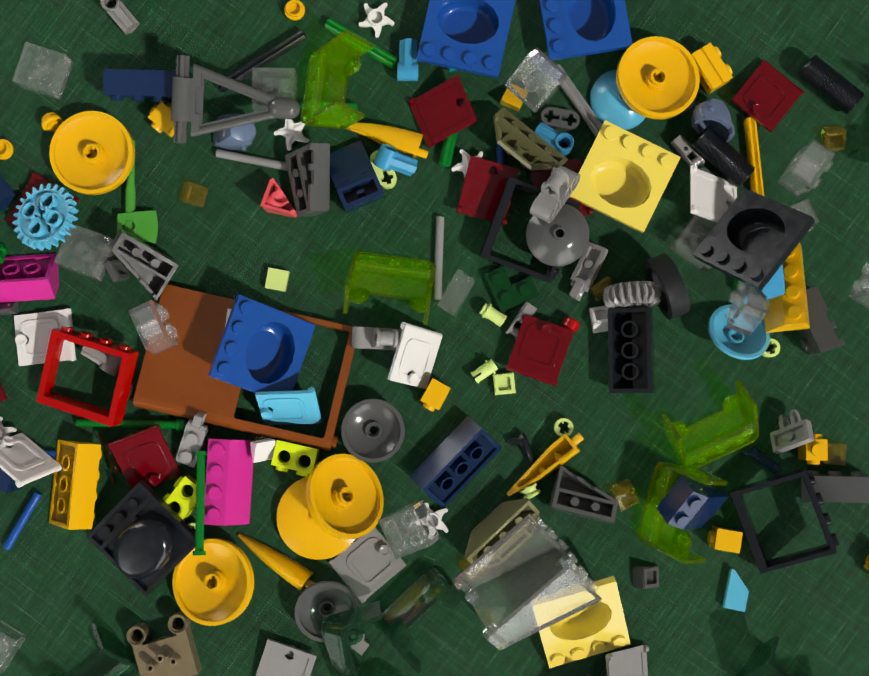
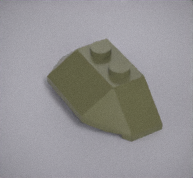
(525, 144)
(496, 525)

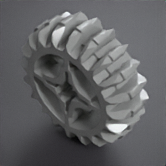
(632, 295)

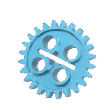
(45, 216)

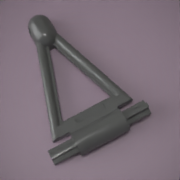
(189, 99)

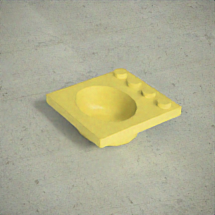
(624, 176)
(589, 630)

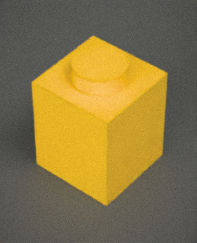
(435, 395)
(725, 539)

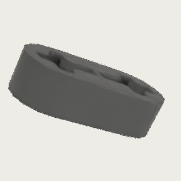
(561, 114)

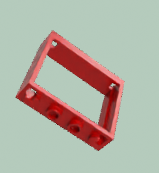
(127, 367)

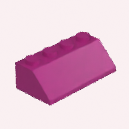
(29, 278)
(228, 482)

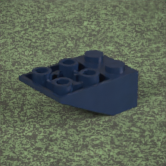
(354, 177)

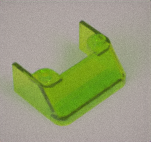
(328, 82)
(390, 278)
(717, 434)
(652, 526)

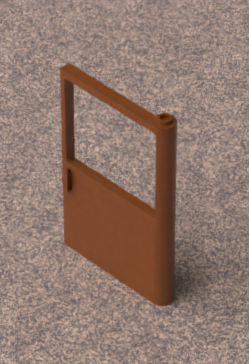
(179, 381)

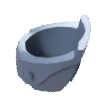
(713, 114)
(234, 138)

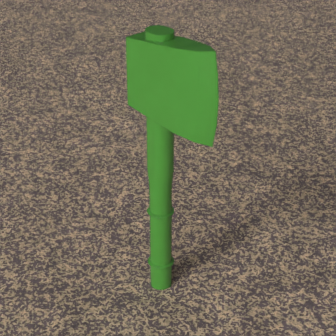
(141, 223)

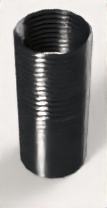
(832, 86)
(728, 160)

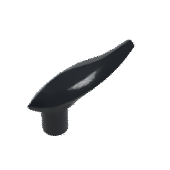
(523, 441)

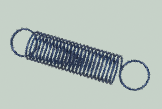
(764, 459)

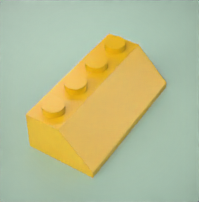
(791, 309)
(75, 485)

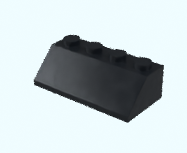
(631, 350)

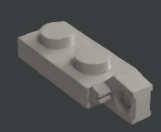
(587, 270)
(192, 440)

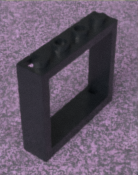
(511, 183)
(794, 558)

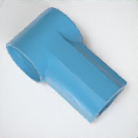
(407, 66)
(554, 138)
(391, 159)

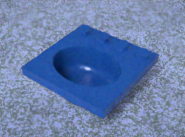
(584, 27)
(466, 35)
(261, 348)

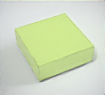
(277, 279)
(504, 383)

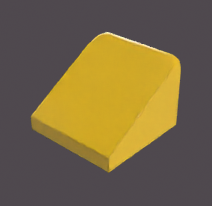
(511, 100)

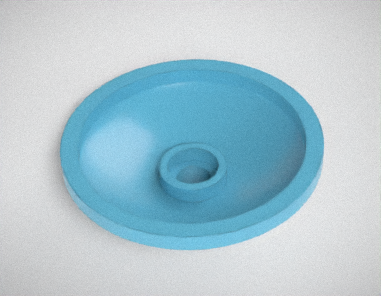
(608, 104)
(736, 343)

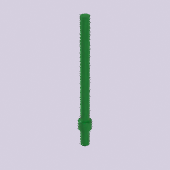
(178, 424)

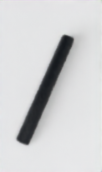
(266, 57)

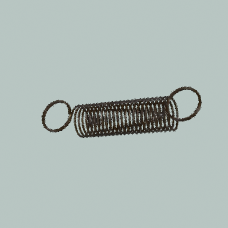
(115, 462)

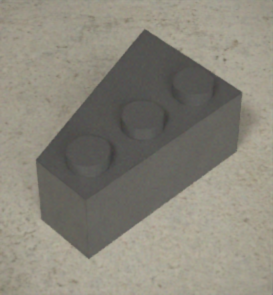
(310, 178)
(145, 262)
(821, 334)
(839, 487)
(580, 498)

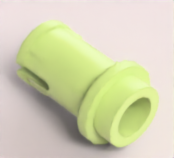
(492, 314)
(486, 369)

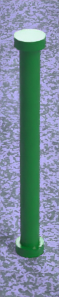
(200, 503)

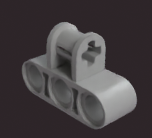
(554, 193)
(375, 338)

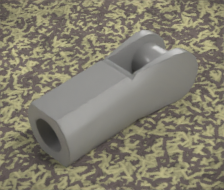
(684, 149)
(527, 309)

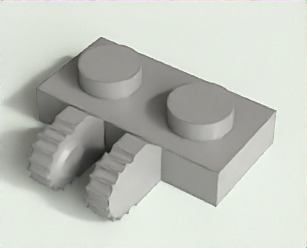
(792, 435)

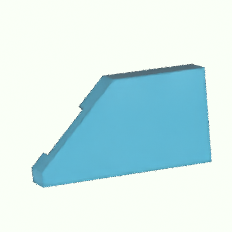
(735, 593)

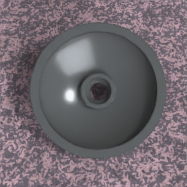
(558, 250)
(361, 441)
(311, 609)

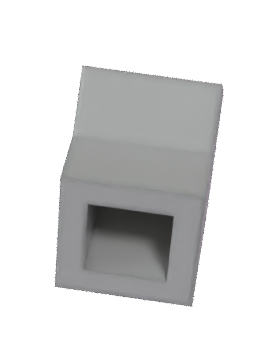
(362, 645)

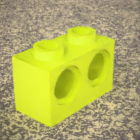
(295, 451)
(186, 502)

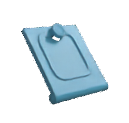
(289, 407)

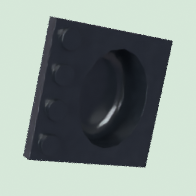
(753, 238)
(143, 537)

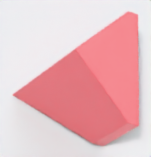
(276, 202)

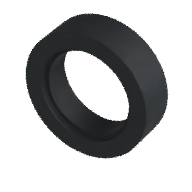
(674, 296)

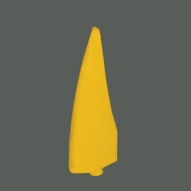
(401, 139)
(550, 460)
(281, 564)

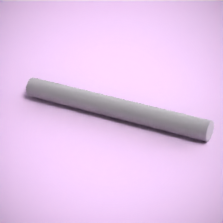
(251, 159)
(439, 240)

